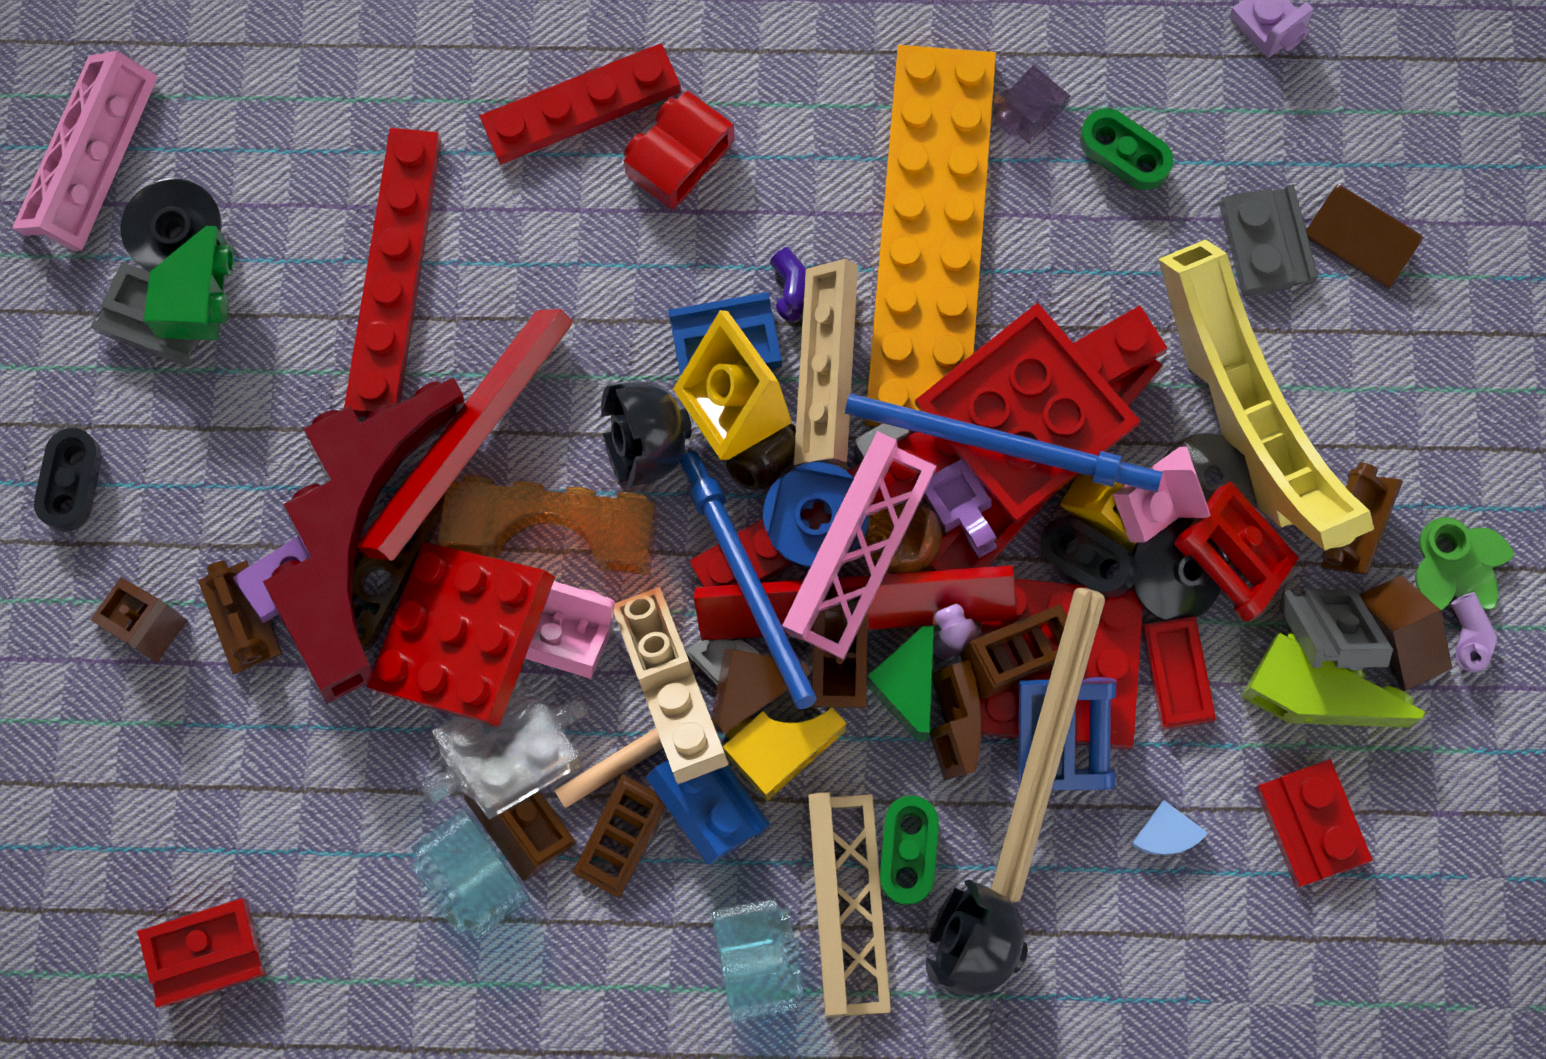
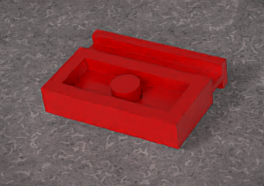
(1313, 823)
(201, 953)

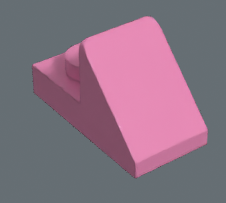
(1177, 497)

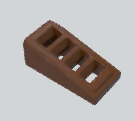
(991, 663)
(614, 808)

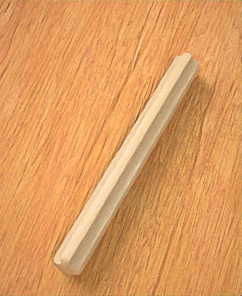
(1048, 743)

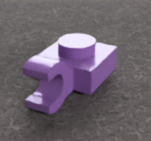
(960, 500)

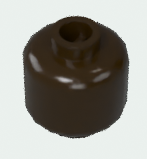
(765, 461)

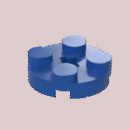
(798, 492)

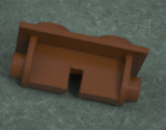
(1379, 497)
(240, 630)

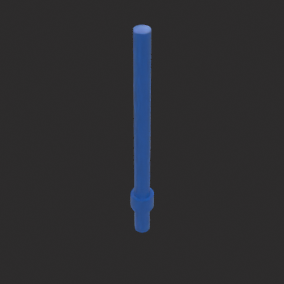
(1104, 469)
(710, 501)

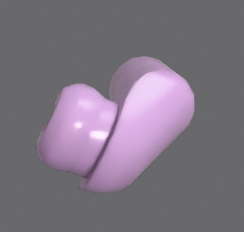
(954, 632)
(1476, 636)

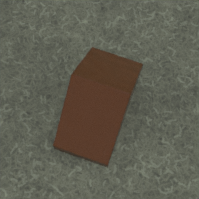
(139, 619)
(1412, 629)
(835, 680)
(745, 686)

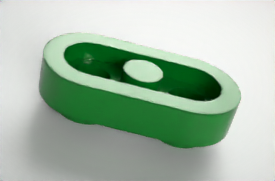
(1129, 147)
(909, 851)

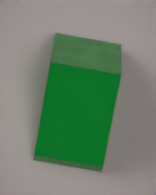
(906, 681)

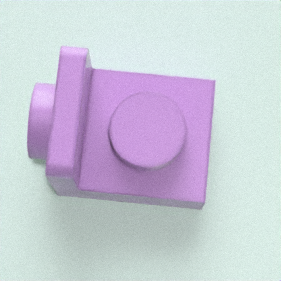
(1272, 23)

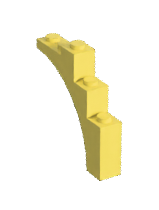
(1253, 416)

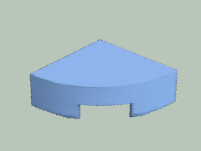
(1168, 832)

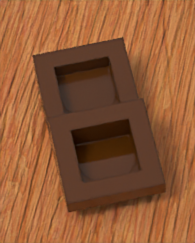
(959, 739)

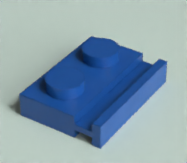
(750, 313)
(710, 809)

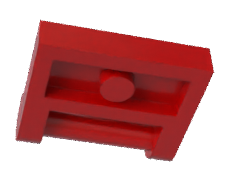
(1247, 542)

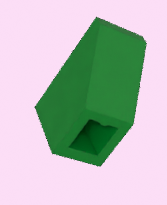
(188, 289)

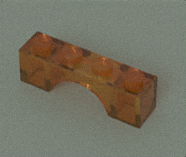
(487, 516)

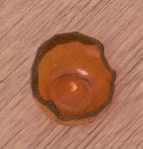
(918, 544)

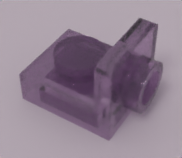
(1029, 105)

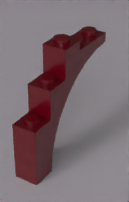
(329, 521)

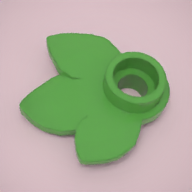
(1465, 568)

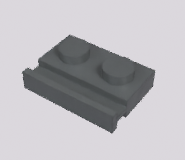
(1268, 240)
(124, 317)
(1336, 629)

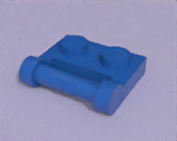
(1098, 774)

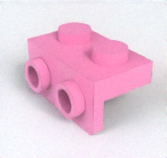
(572, 630)

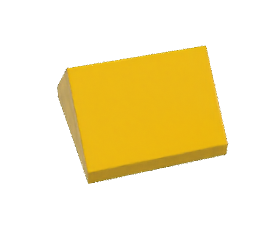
(731, 390)

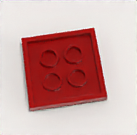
(1034, 387)
(461, 633)
(1112, 655)

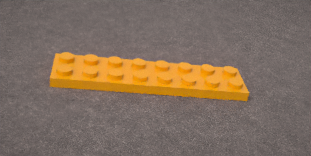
(931, 220)

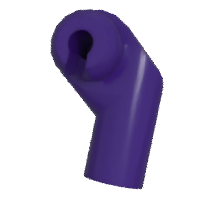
(793, 273)

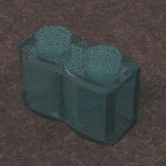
(469, 874)
(756, 959)

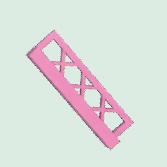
(86, 150)
(841, 536)

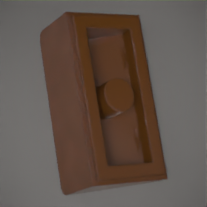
(1363, 236)
(527, 834)

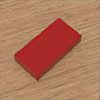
(1178, 673)

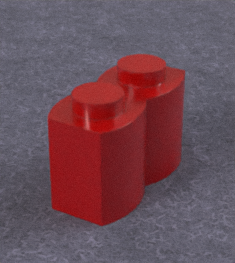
(678, 149)

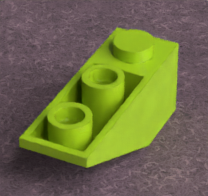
(1326, 695)

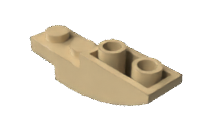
(669, 686)

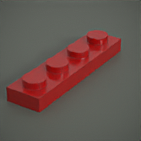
(580, 103)

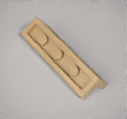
(826, 363)
(828, 904)

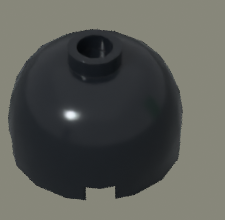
(645, 431)
(978, 941)

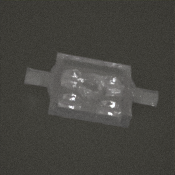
(506, 761)

